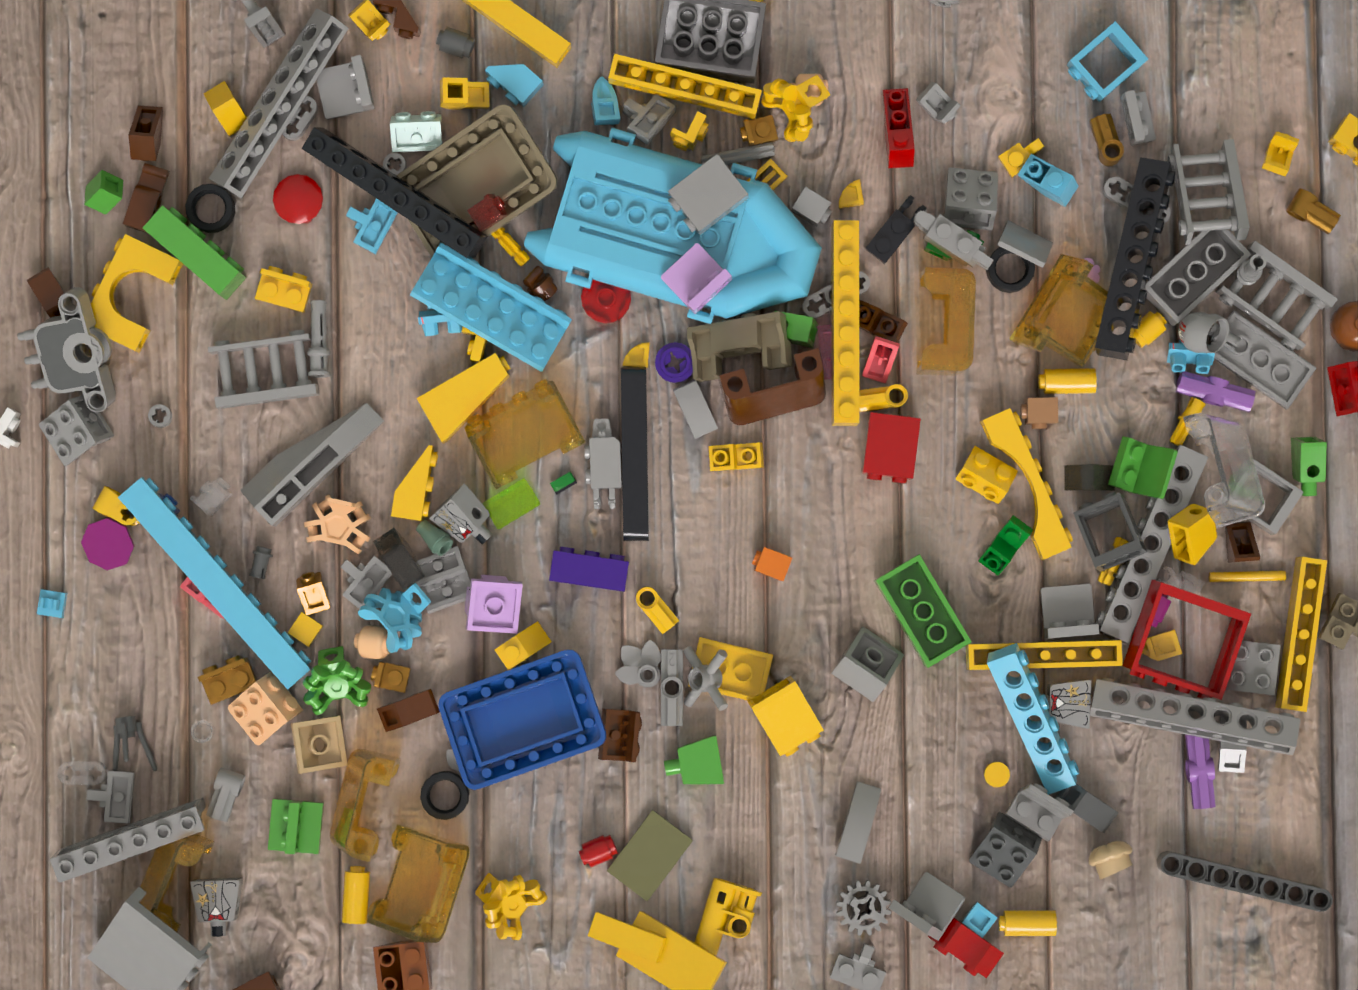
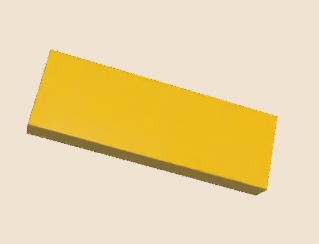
(627, 937)

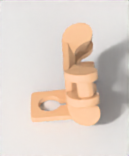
(337, 525)

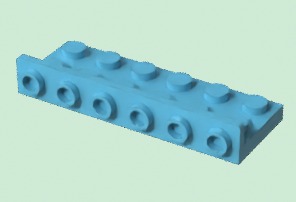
(491, 306)

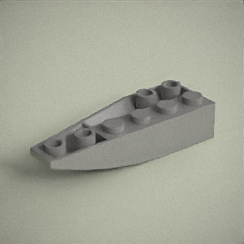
(307, 464)

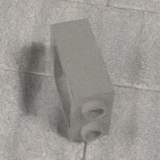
(1285, 506)

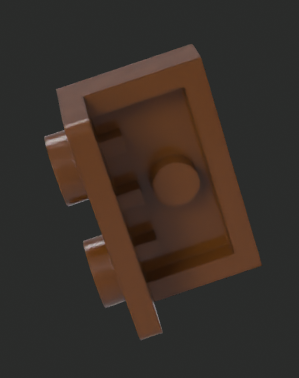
(622, 735)

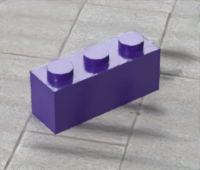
(589, 569)

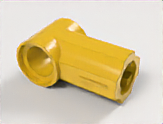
(879, 399)
(657, 611)

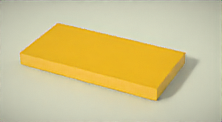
(682, 961)

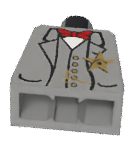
(463, 516)
(1070, 702)
(217, 902)

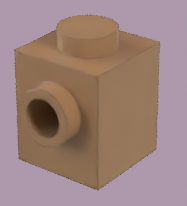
(1040, 412)

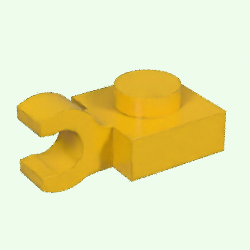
(1016, 156)

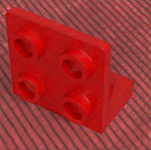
(1344, 387)

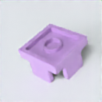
(493, 604)

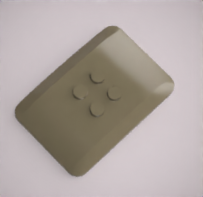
(483, 159)

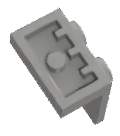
(345, 89)
(971, 198)
(74, 429)
(1068, 611)
(1038, 810)
(930, 906)

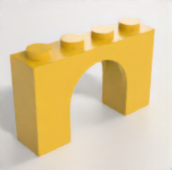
(130, 258)

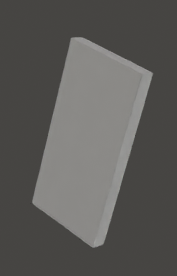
(1264, 362)

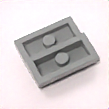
(1025, 243)
(444, 579)

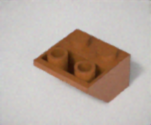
(402, 966)

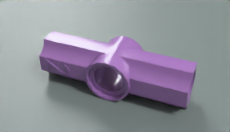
(1215, 391)
(1200, 772)

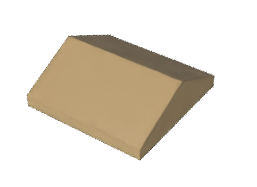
(319, 744)

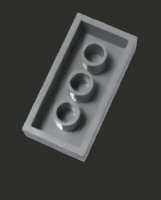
(1194, 273)

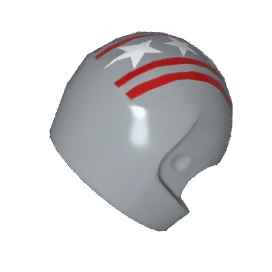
(1195, 329)

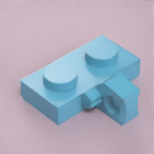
(372, 225)

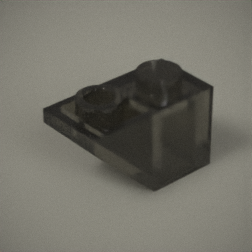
(399, 558)

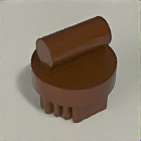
(540, 284)

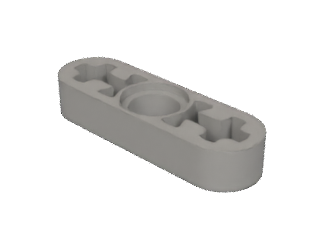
(1123, 185)
(816, 298)

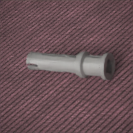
(1251, 270)
(318, 351)

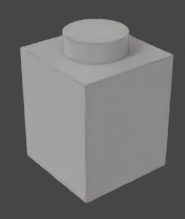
(812, 207)

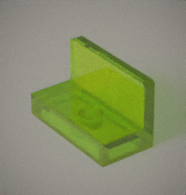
(511, 503)

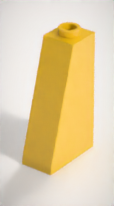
(462, 395)

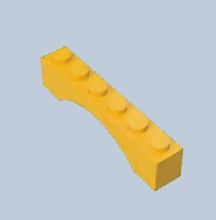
(1048, 533)

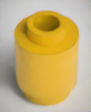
(1151, 328)

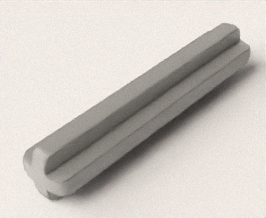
(743, 154)

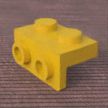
(695, 133)
(986, 475)

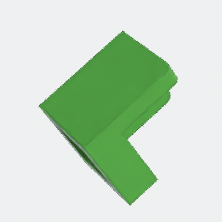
(103, 192)

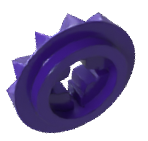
(664, 357)

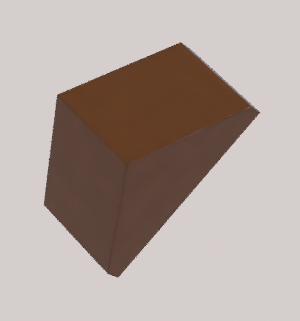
(1241, 543)

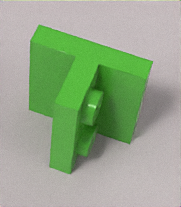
(295, 826)

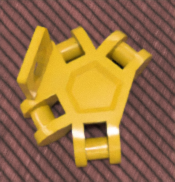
(794, 104)
(508, 902)

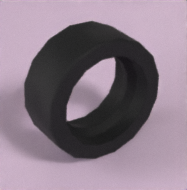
(191, 203)
(1004, 286)
(444, 814)

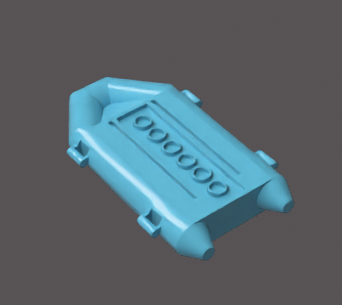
(628, 235)

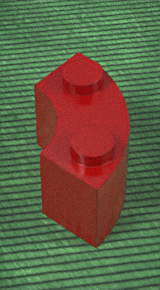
(969, 948)

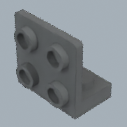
(1006, 850)

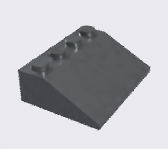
(711, 37)

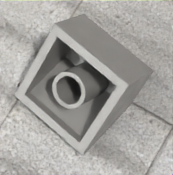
(868, 664)

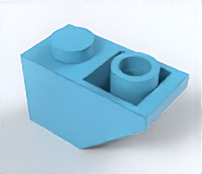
(516, 80)
(1048, 180)

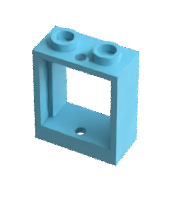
(1124, 44)

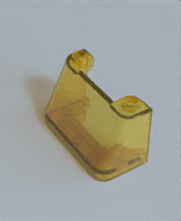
(162, 869)
(421, 885)

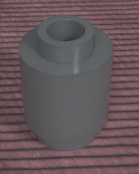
(455, 42)

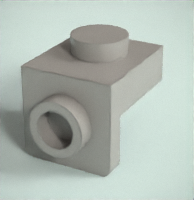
(938, 103)

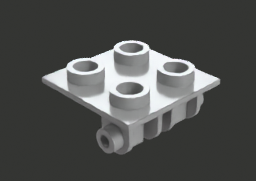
(1255, 668)

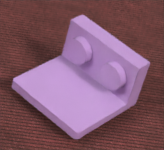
(696, 278)

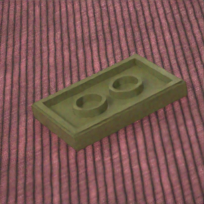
(649, 855)

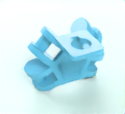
(396, 614)

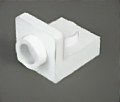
(9, 423)

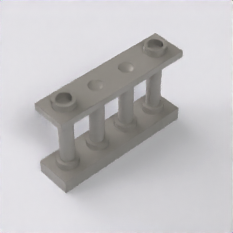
(262, 23)
(1229, 178)
(1299, 285)
(278, 389)

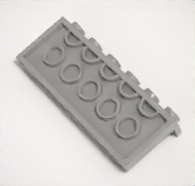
(128, 840)

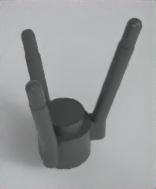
(125, 729)

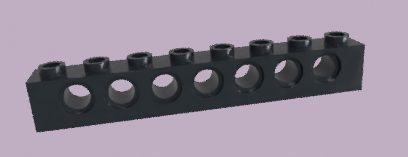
(1148, 173)
(394, 192)

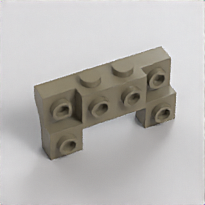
(736, 338)
(1340, 622)

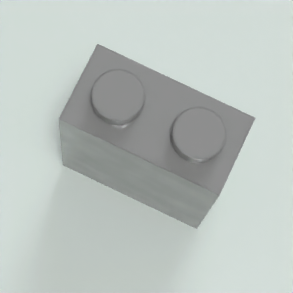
(707, 195)

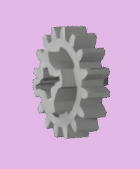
(870, 897)

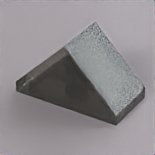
(1087, 477)

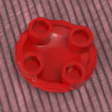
(298, 199)

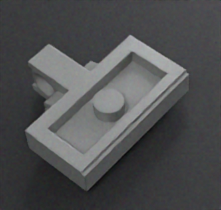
(648, 118)
(365, 579)
(115, 796)
(858, 970)

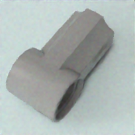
(227, 788)

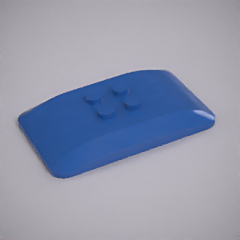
(522, 719)

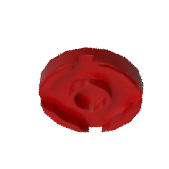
(605, 302)

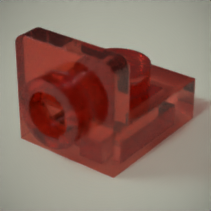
(488, 211)

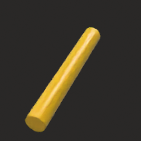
(1242, 576)

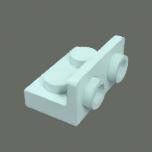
(415, 132)

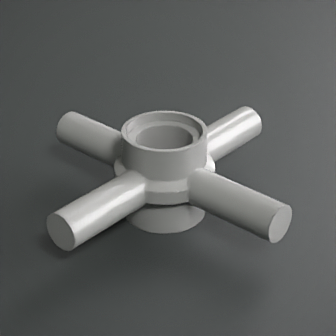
(705, 678)

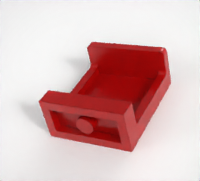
(891, 447)

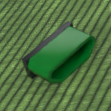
(563, 483)

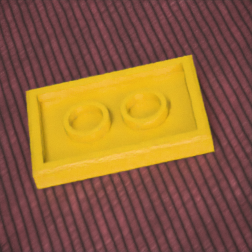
(742, 671)

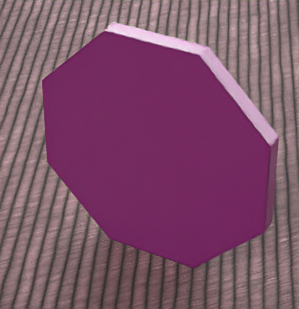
(107, 543)

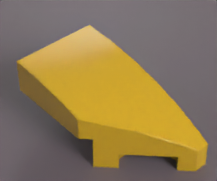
(1162, 646)

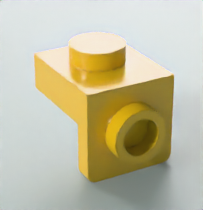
(369, 20)
(1279, 153)

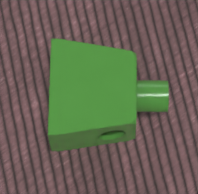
(801, 329)
(1307, 453)
(697, 762)

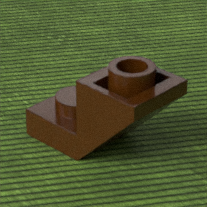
(403, 22)
(47, 291)
(408, 710)

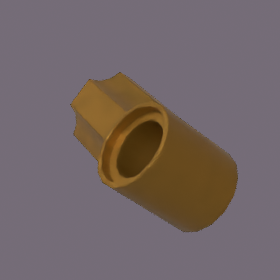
(1106, 137)
(1308, 208)

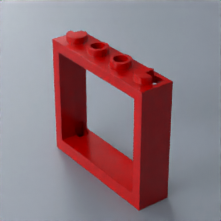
(1227, 654)

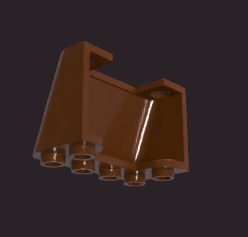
(750, 407)

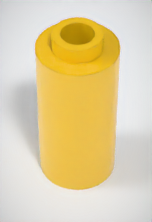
(1068, 381)
(355, 895)
(1028, 923)

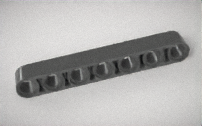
(1255, 886)

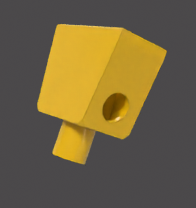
(1191, 533)

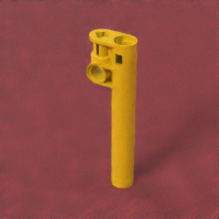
(719, 915)

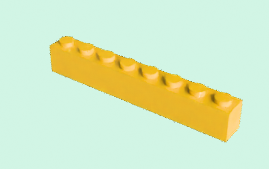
(845, 322)

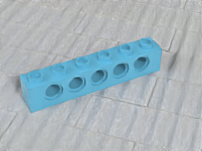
(1052, 776)

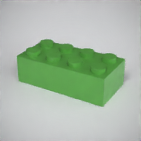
(190, 248)
(922, 611)

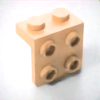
(264, 708)

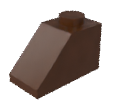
(146, 133)

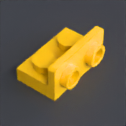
(283, 290)

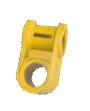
(112, 507)

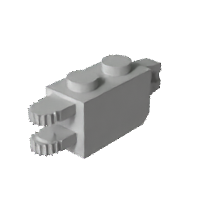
(952, 240)
(605, 462)

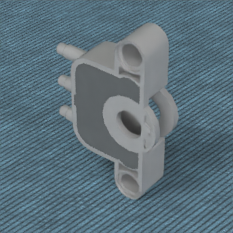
(61, 353)

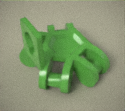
(335, 680)

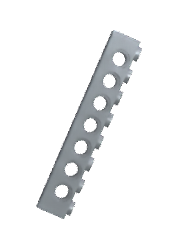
(278, 103)
(1193, 464)
(1205, 727)

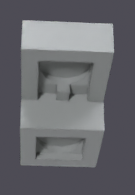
(695, 409)

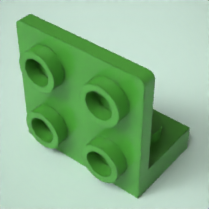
(1142, 468)

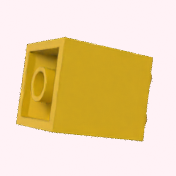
(786, 716)

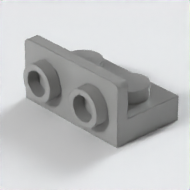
(1137, 117)

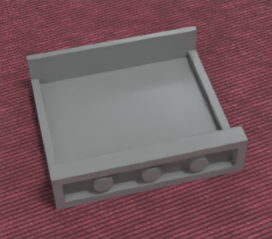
(145, 951)

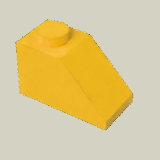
(523, 645)

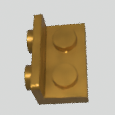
(227, 680)

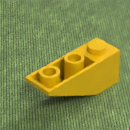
(412, 492)

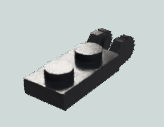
(893, 232)

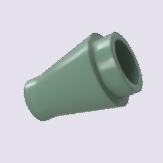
(435, 538)

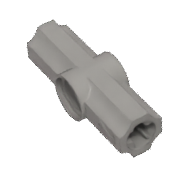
(672, 670)

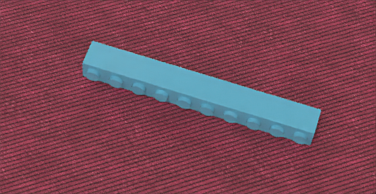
(215, 582)

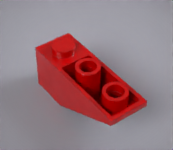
(898, 128)

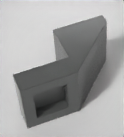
(1088, 807)

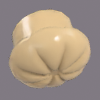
(1110, 858)

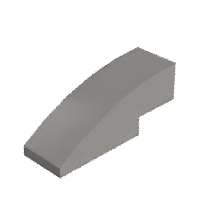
(858, 822)

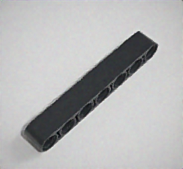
(634, 454)

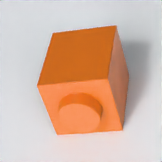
(772, 563)

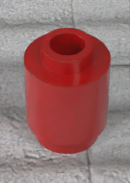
(598, 850)

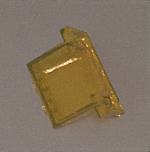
(1064, 312)

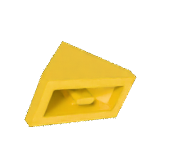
(226, 108)

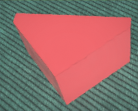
(880, 359)

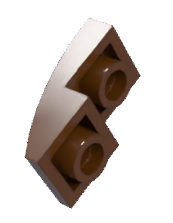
(880, 323)

